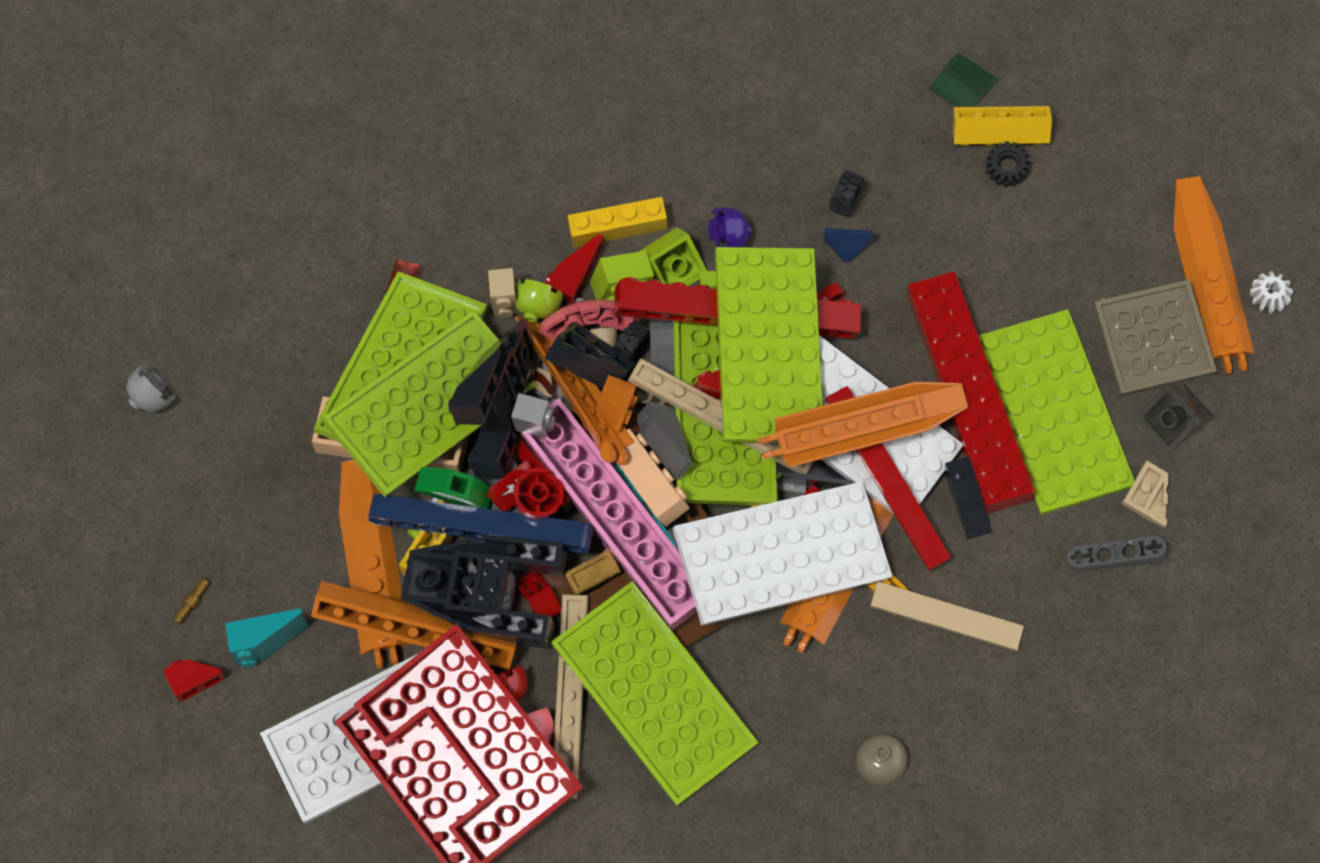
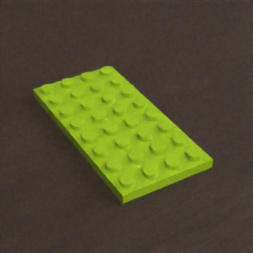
(403, 323)
(766, 338)
(1056, 412)
(404, 413)
(719, 470)
(654, 693)

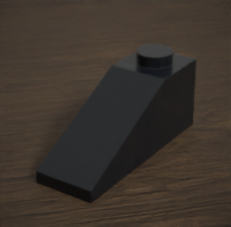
(967, 497)

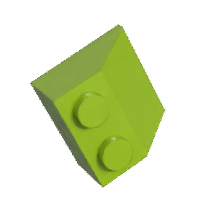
(675, 258)

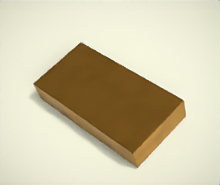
(592, 572)

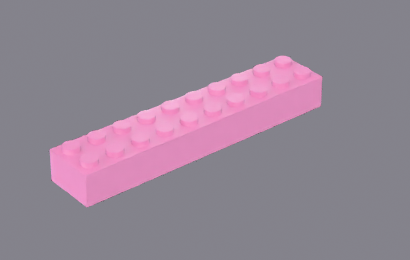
(616, 516)

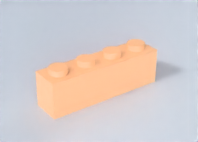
(653, 482)

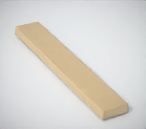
(946, 616)

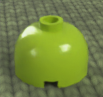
(536, 300)

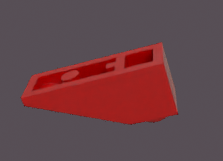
(573, 271)

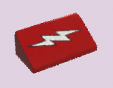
(502, 491)

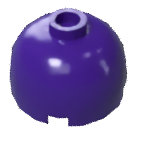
(729, 226)

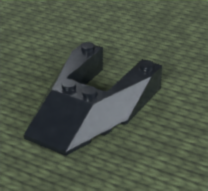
(489, 398)
(469, 582)

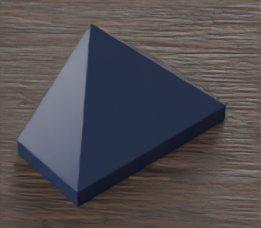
(847, 242)

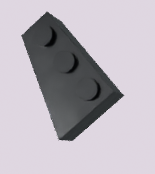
(588, 356)

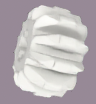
(1273, 301)

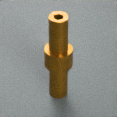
(190, 601)

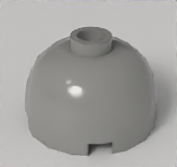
(146, 390)

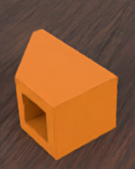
(616, 401)

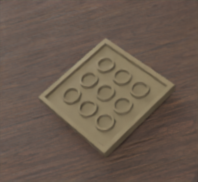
(1154, 337)

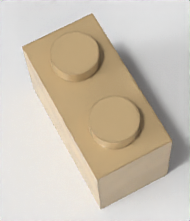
(502, 292)

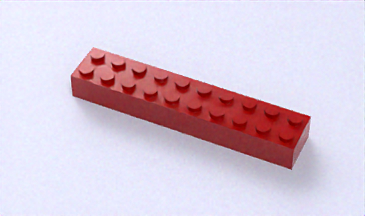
(959, 358)

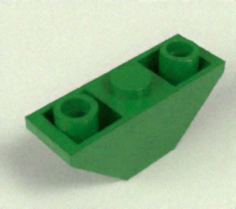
(453, 487)

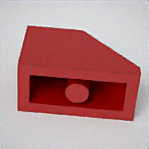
(538, 594)
(191, 678)

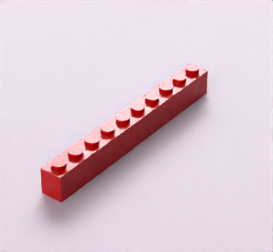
(699, 306)

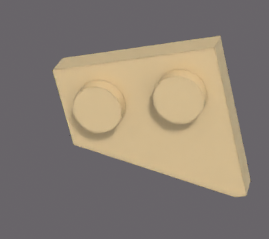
(1149, 494)

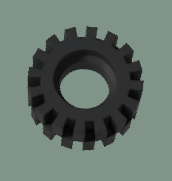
(1006, 151)
(846, 193)
(633, 341)

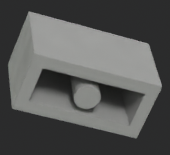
(532, 416)

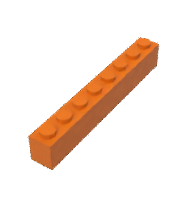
(398, 621)

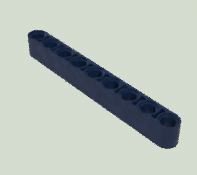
(475, 522)

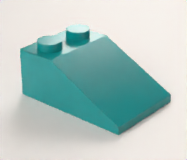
(261, 636)

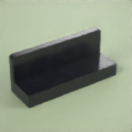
(819, 475)

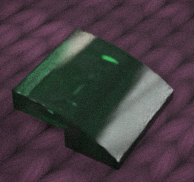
(962, 82)

